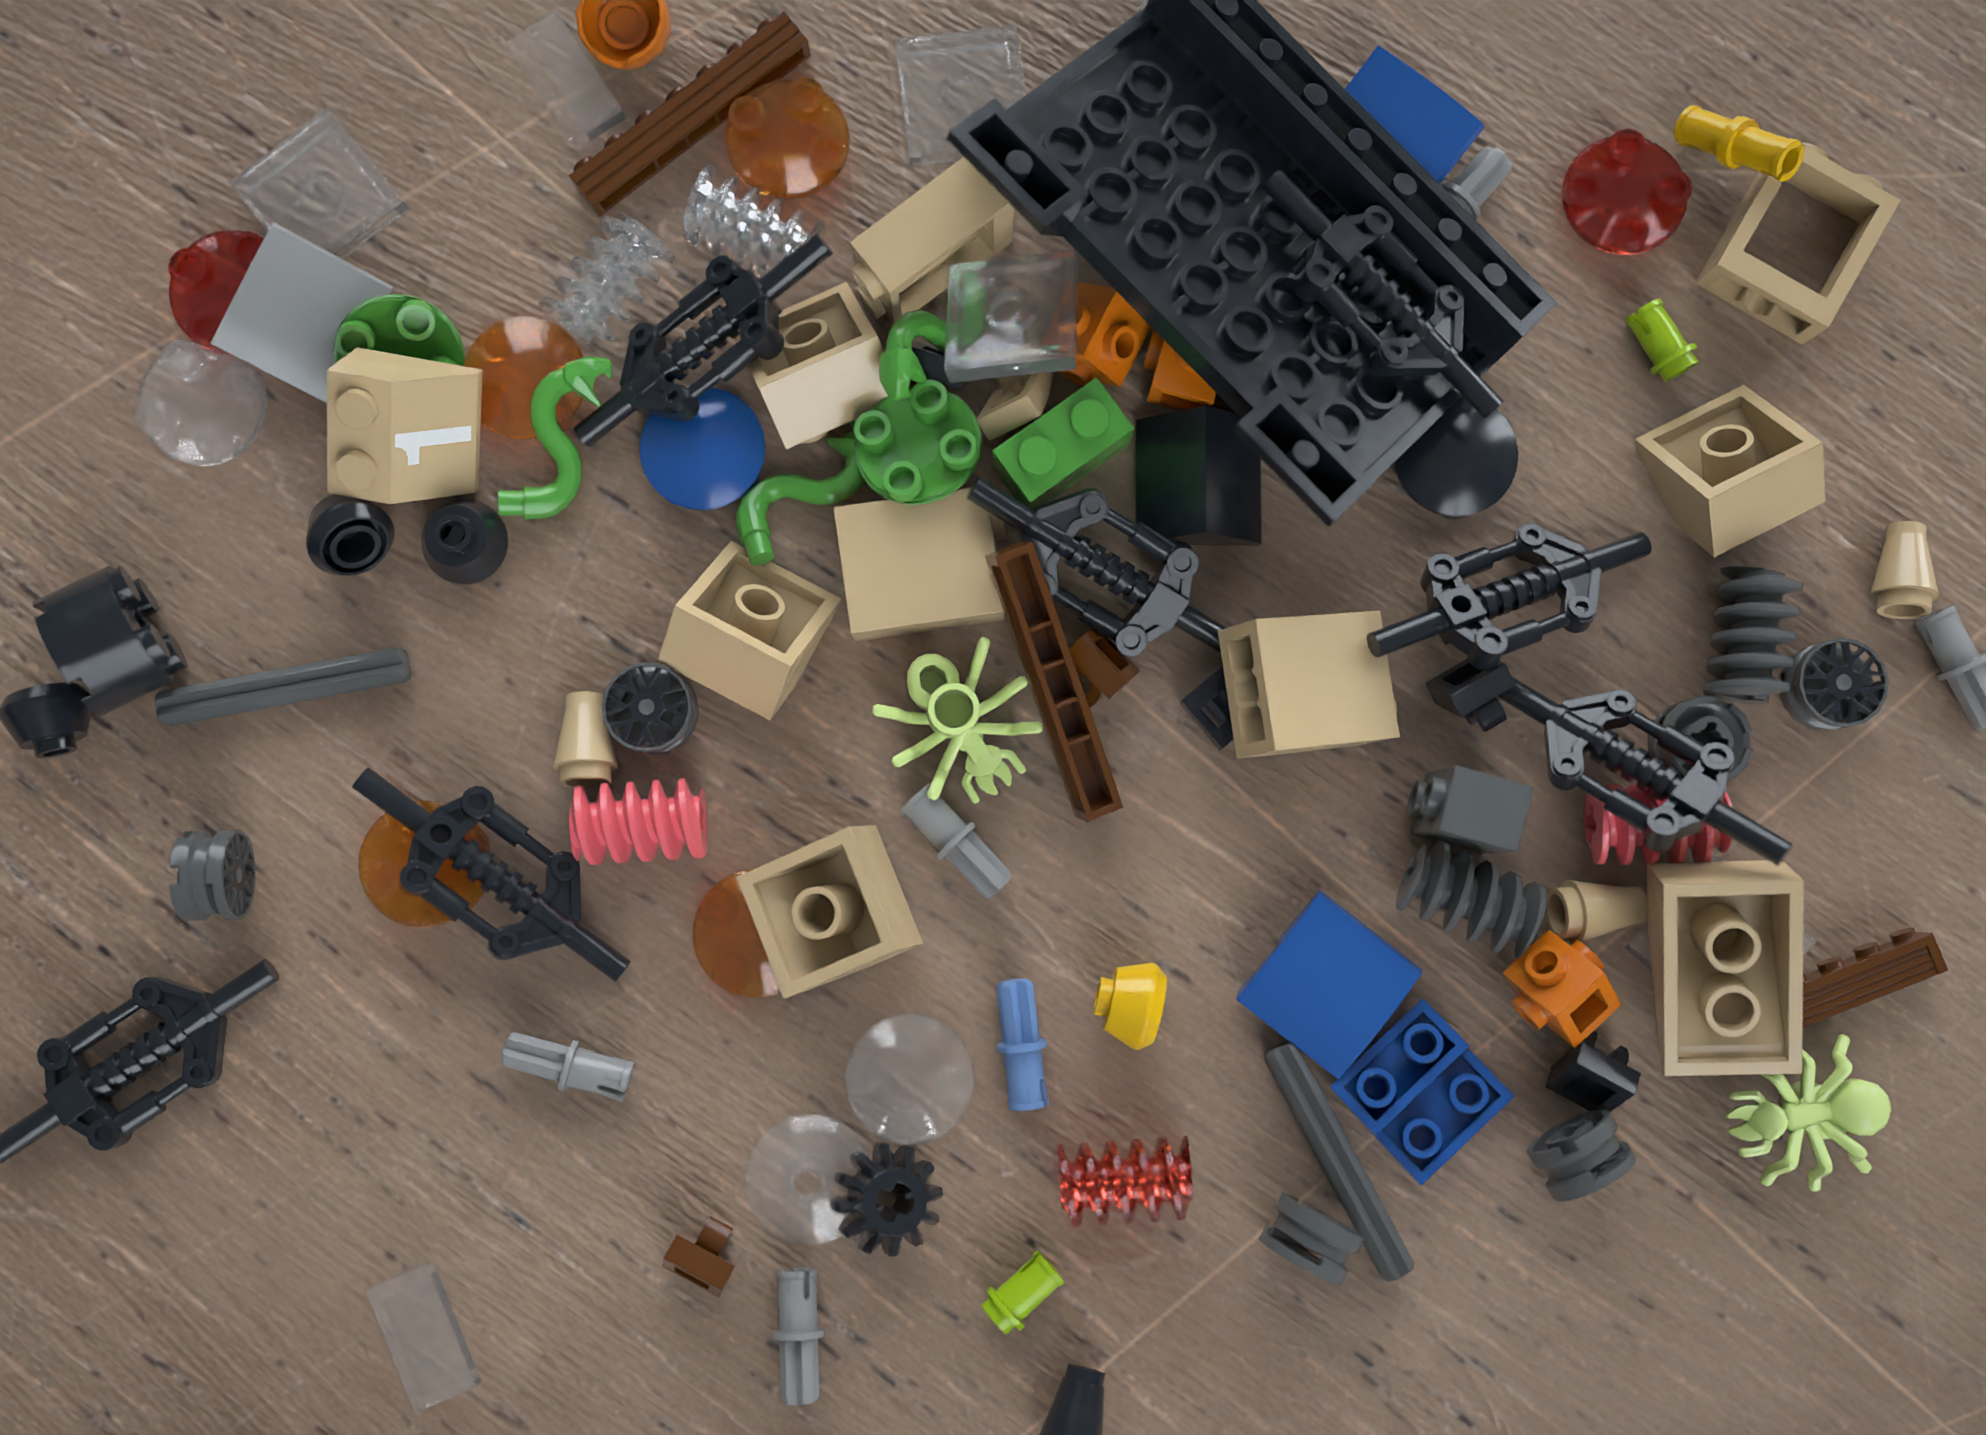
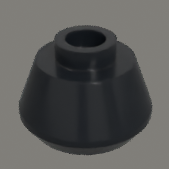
(348, 535)
(465, 541)
(47, 718)

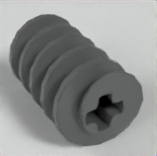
(1751, 634)
(1474, 895)

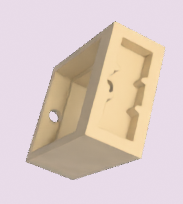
(909, 251)
(1770, 293)

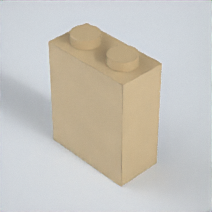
(917, 565)
(1306, 684)

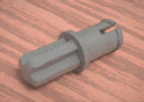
(1479, 179)
(1957, 661)
(957, 843)
(569, 1065)
(798, 1335)

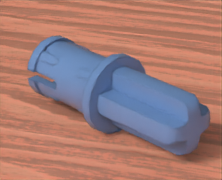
(1021, 1045)

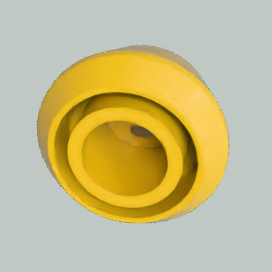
(1132, 1003)

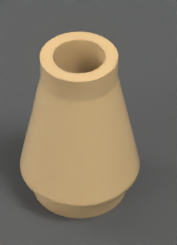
(1905, 573)
(584, 744)
(1592, 909)

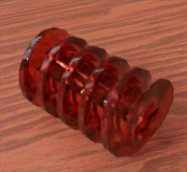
(1125, 1181)

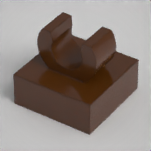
(1102, 664)
(701, 1261)

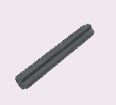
(283, 686)
(1339, 1161)

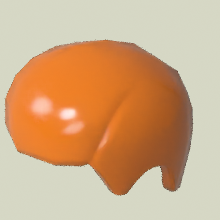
(624, 31)

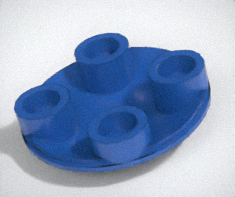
(707, 458)

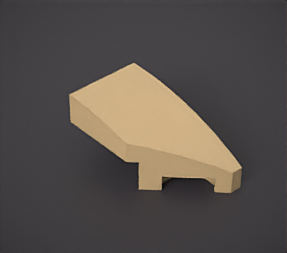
(1014, 403)

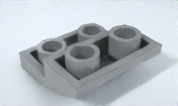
(292, 309)

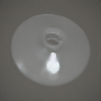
(785, 1151)

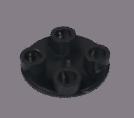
(1460, 462)

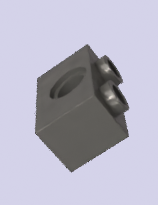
(1469, 809)

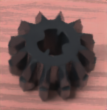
(878, 1222)

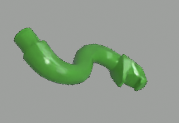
(899, 362)
(550, 500)
(752, 511)

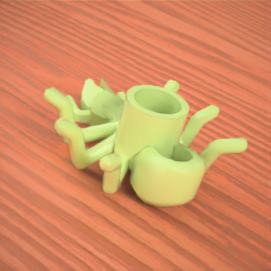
(953, 714)
(1812, 1109)

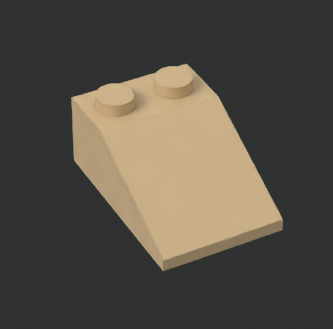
(1727, 966)

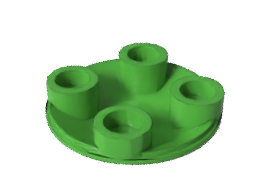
(400, 327)
(918, 445)

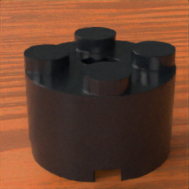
(105, 637)

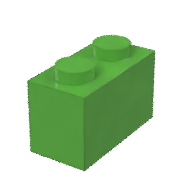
(1062, 445)

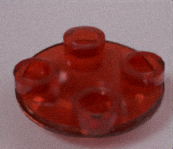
(1625, 194)
(207, 279)

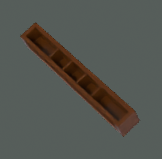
(688, 113)
(1054, 680)
(1870, 974)

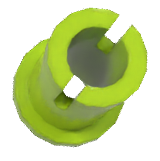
(1662, 341)
(1022, 1293)

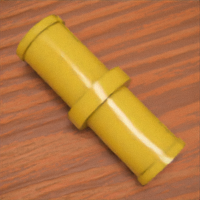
(1739, 143)

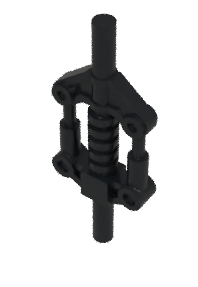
(749, 311)
(1430, 343)
(1158, 601)
(1464, 614)
(1691, 802)
(440, 835)
(83, 1095)

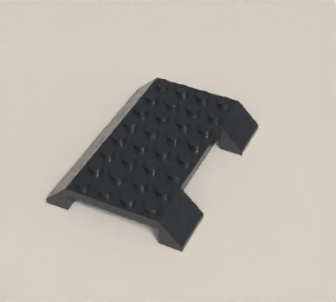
(1156, 177)

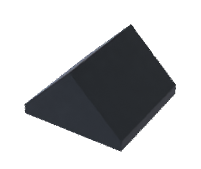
(1197, 478)

